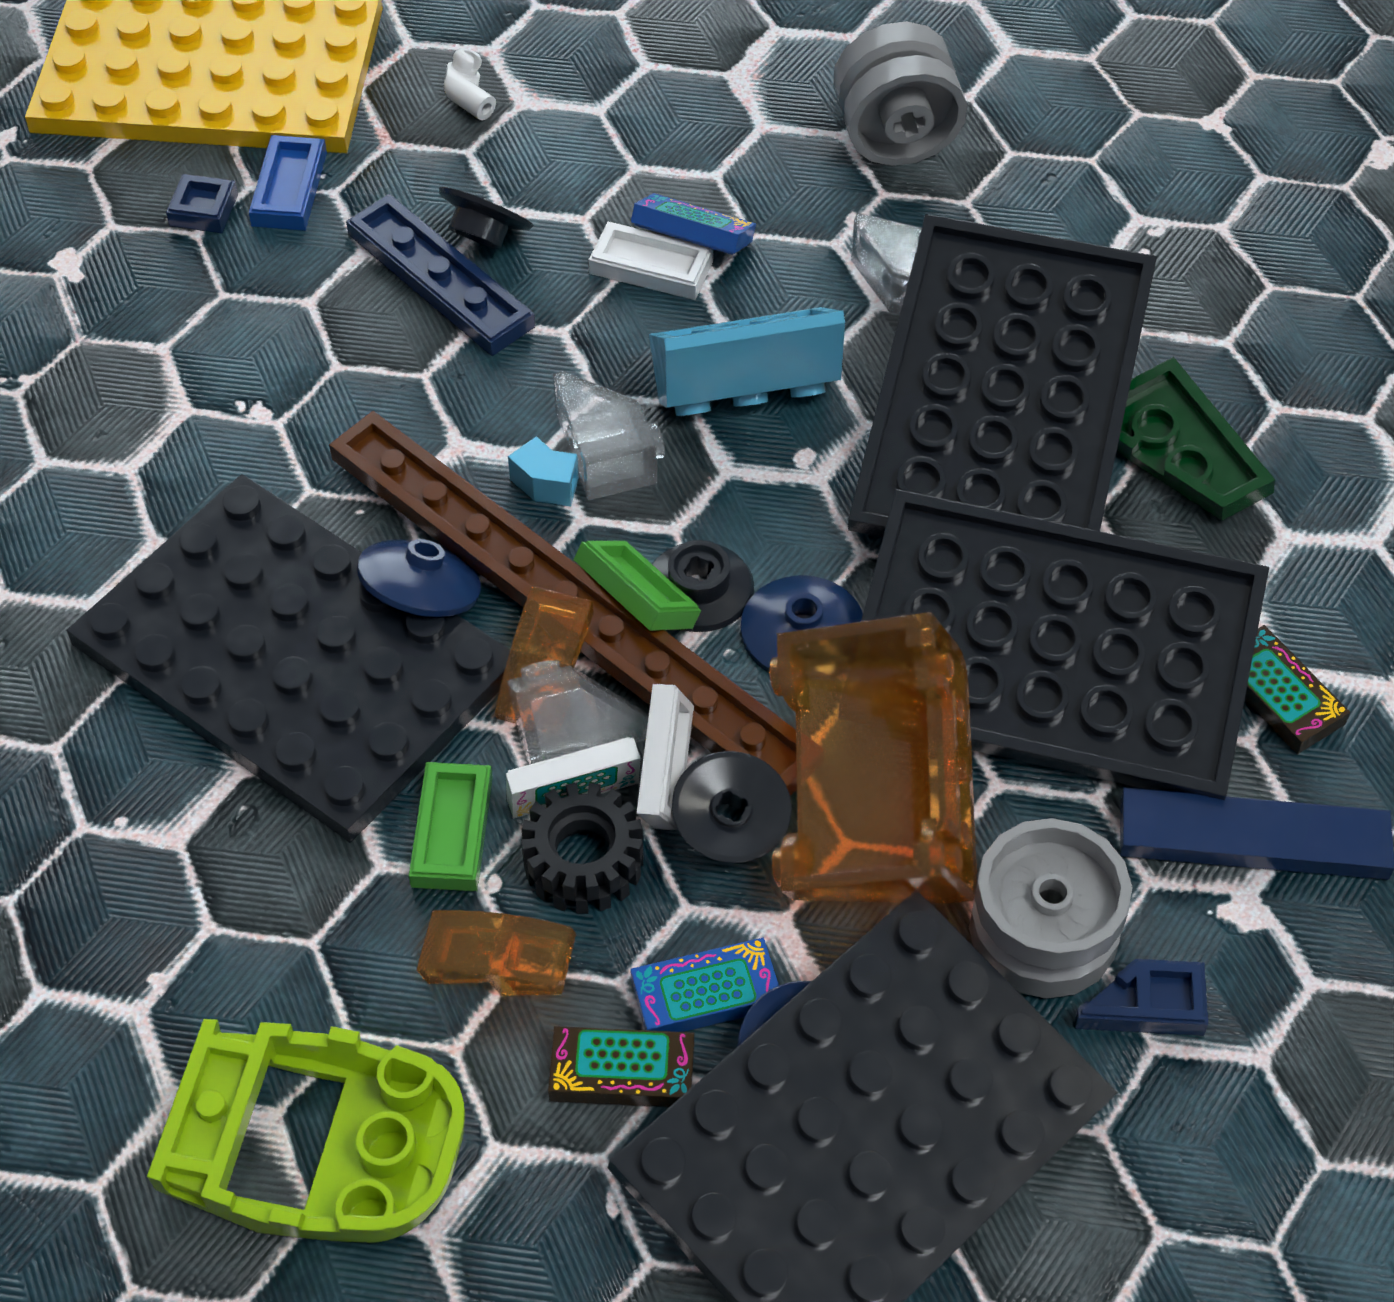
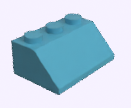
(748, 359)

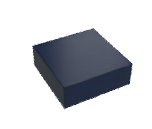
(202, 203)

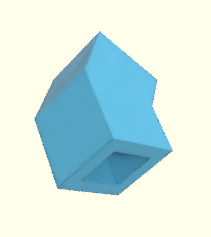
(544, 473)

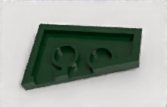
(1189, 444)

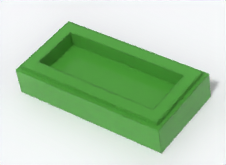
(637, 585)
(451, 826)

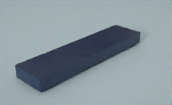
(441, 274)
(1256, 833)

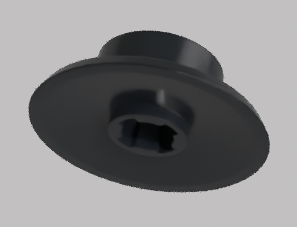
(481, 219)
(726, 586)
(742, 784)

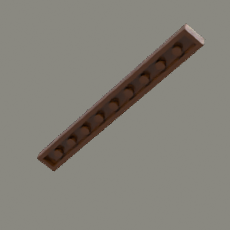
(519, 558)

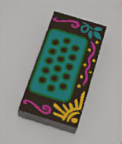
(1291, 695)
(620, 1066)

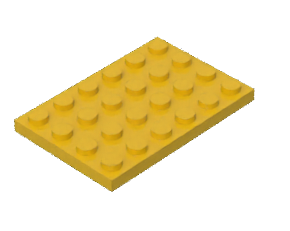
(207, 70)

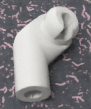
(462, 84)

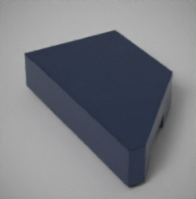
(1150, 999)

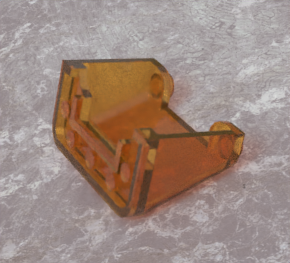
(878, 763)

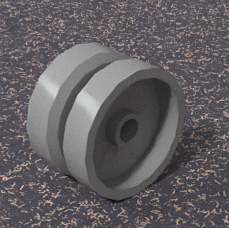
(899, 93)
(1050, 907)

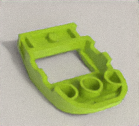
(383, 1154)

